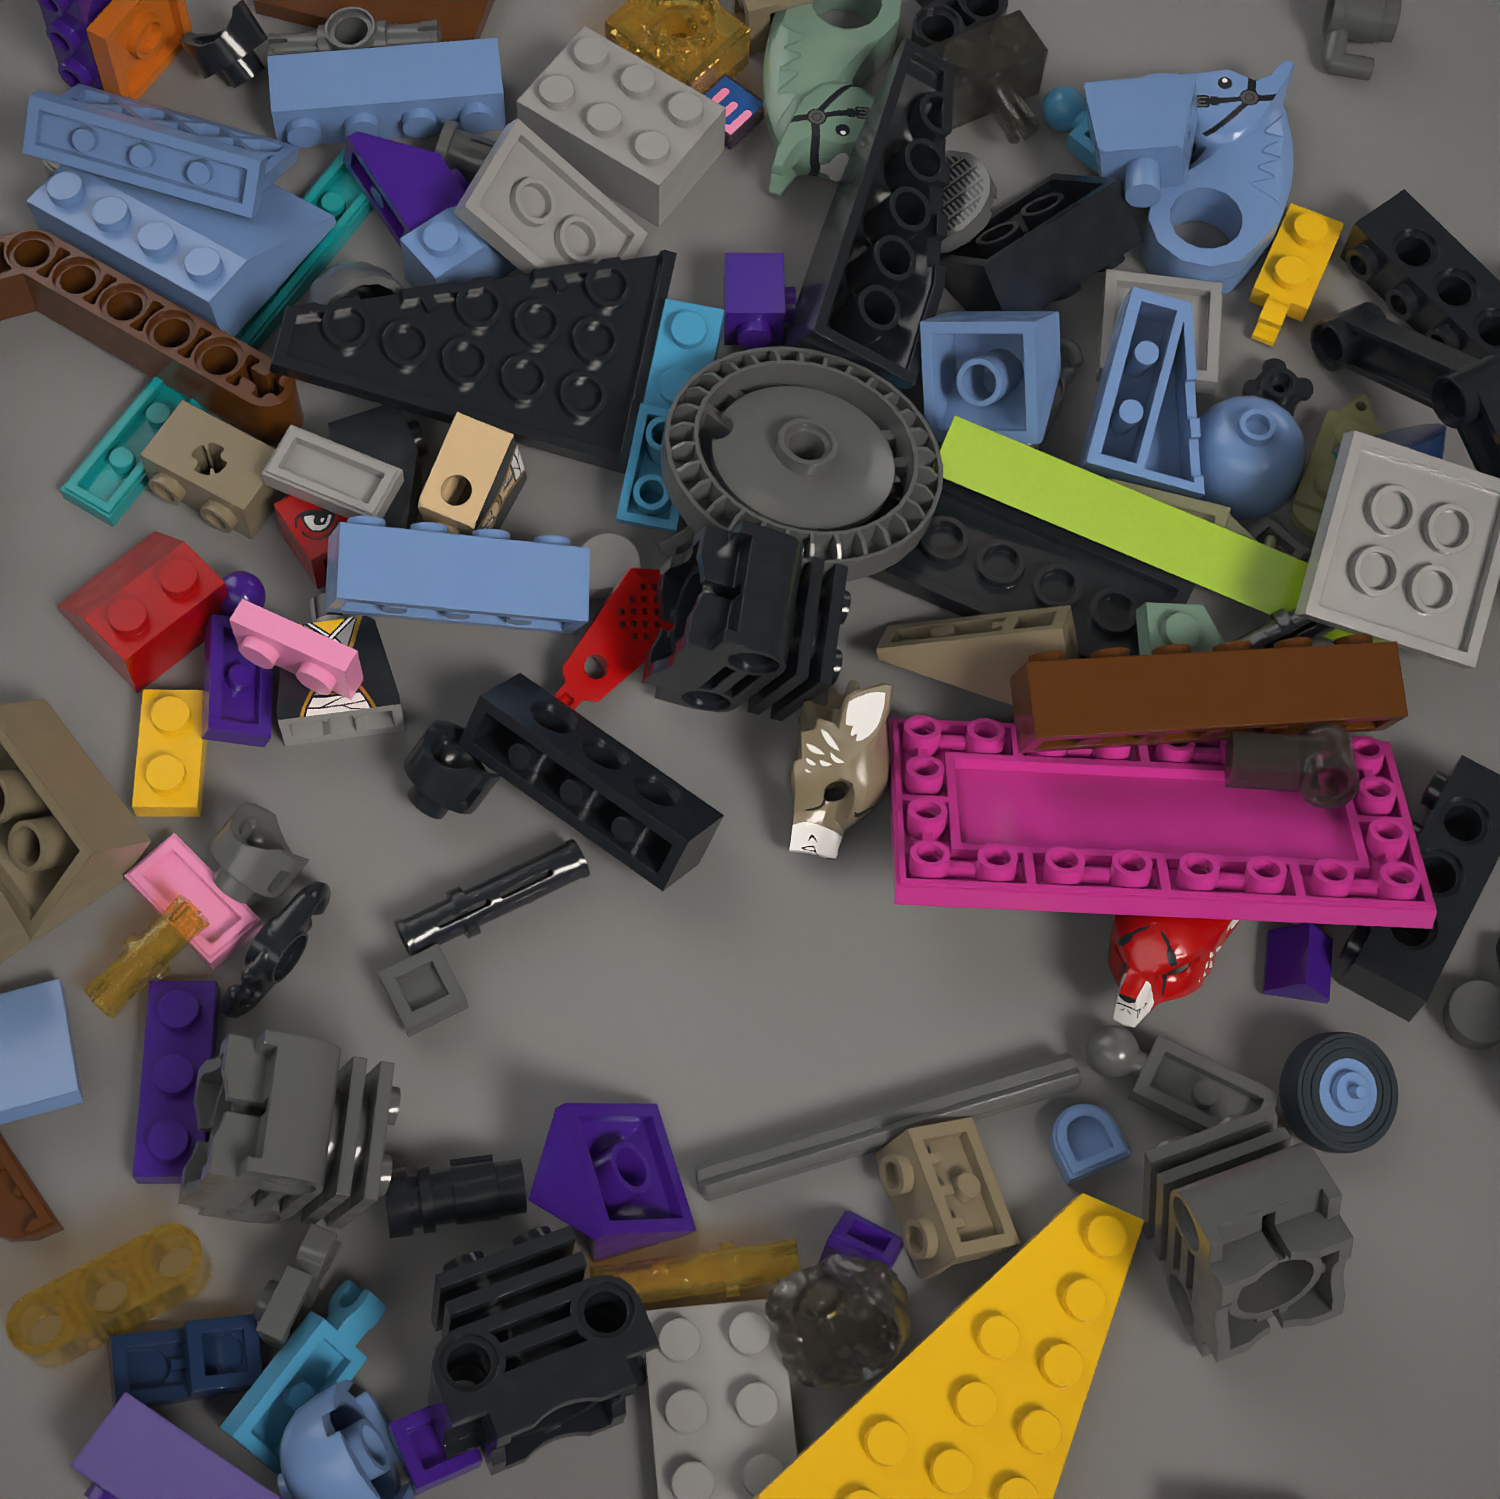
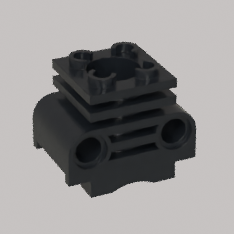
(746, 623)
(530, 1344)

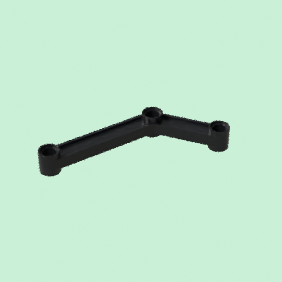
(1450, 382)

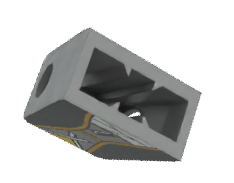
(374, 708)

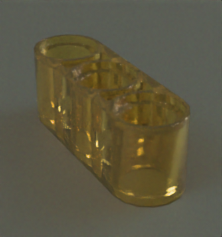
(75, 1295)

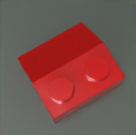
(147, 608)

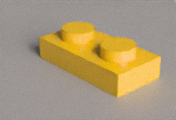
(170, 755)

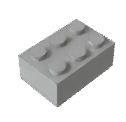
(624, 124)

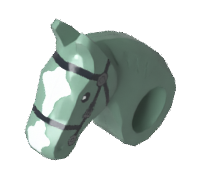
(815, 84)

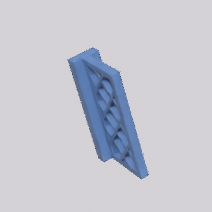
(155, 148)

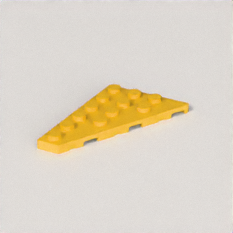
(991, 1390)

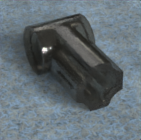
(1314, 762)

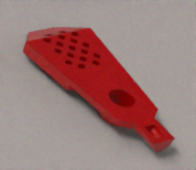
(612, 643)

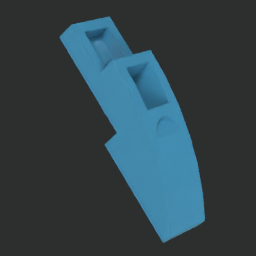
(684, 345)

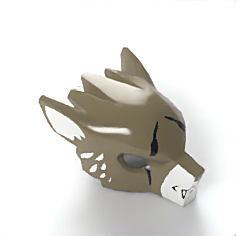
(841, 749)

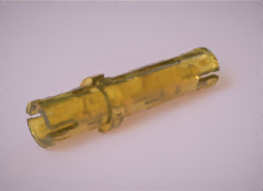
(707, 1271)

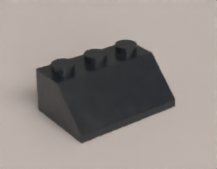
(1043, 245)

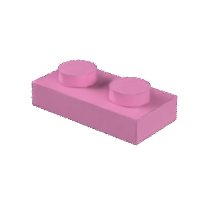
(314, 658)

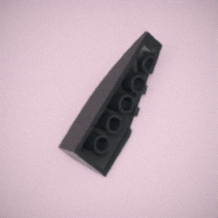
(884, 230)

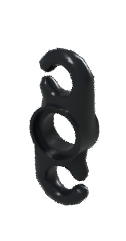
(276, 949)

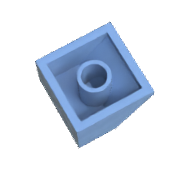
(991, 371)

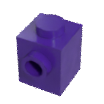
(756, 299)

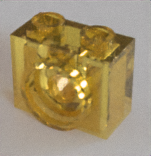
(682, 38)

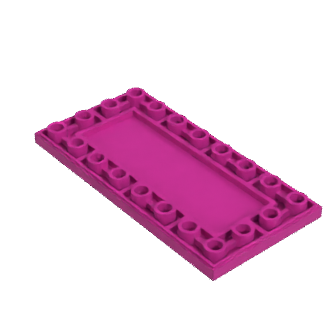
(1142, 833)

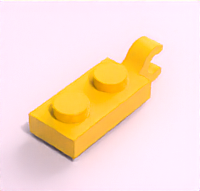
(1293, 269)

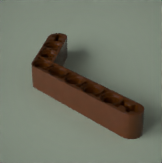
(146, 332)

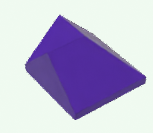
(612, 1177)

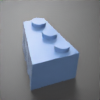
(1146, 399)

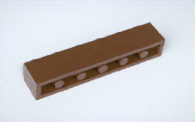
(1205, 694)

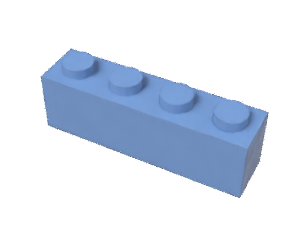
(386, 91)
(457, 577)

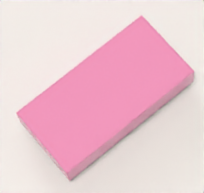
(177, 870)

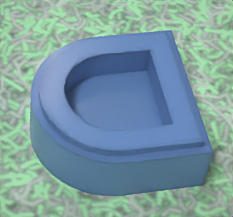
(1086, 1142)

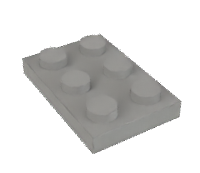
(542, 208)
(718, 1401)

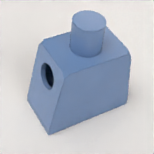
(1143, 132)

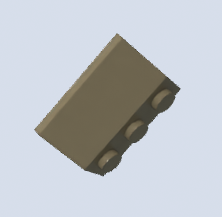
(60, 821)

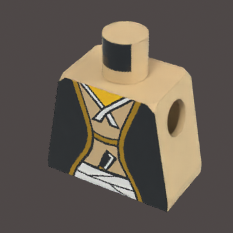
(473, 478)

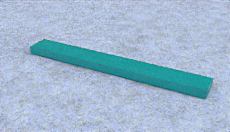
(114, 469)

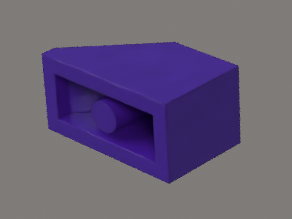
(402, 181)

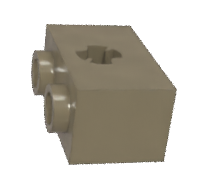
(211, 470)

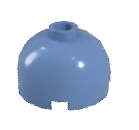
(1250, 455)
(339, 1450)

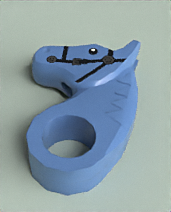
(1234, 184)

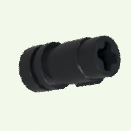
(463, 1194)

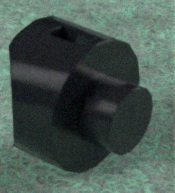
(228, 49)
(445, 773)

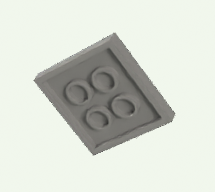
(1406, 551)

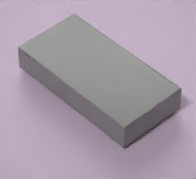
(332, 475)

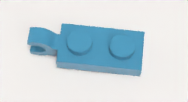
(307, 1364)

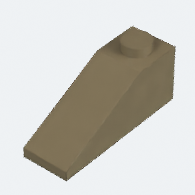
(980, 649)

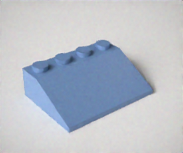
(181, 249)

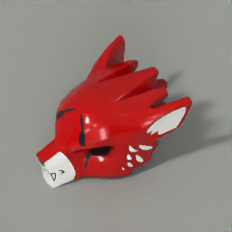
(1151, 946)

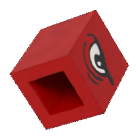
(307, 534)

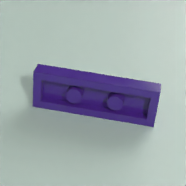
(176, 1044)

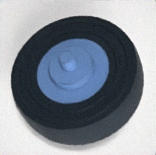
(1338, 1092)

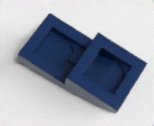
(186, 1362)

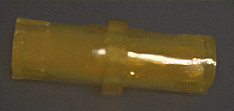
(146, 956)

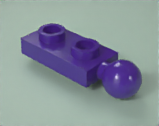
(234, 689)

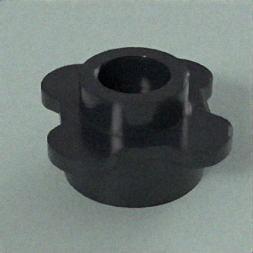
(1276, 374)

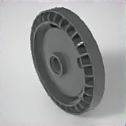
(803, 452)

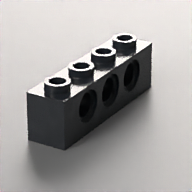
(1426, 276)
(590, 780)
(1405, 975)

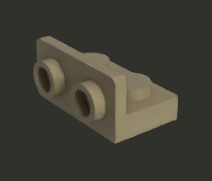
(945, 1196)

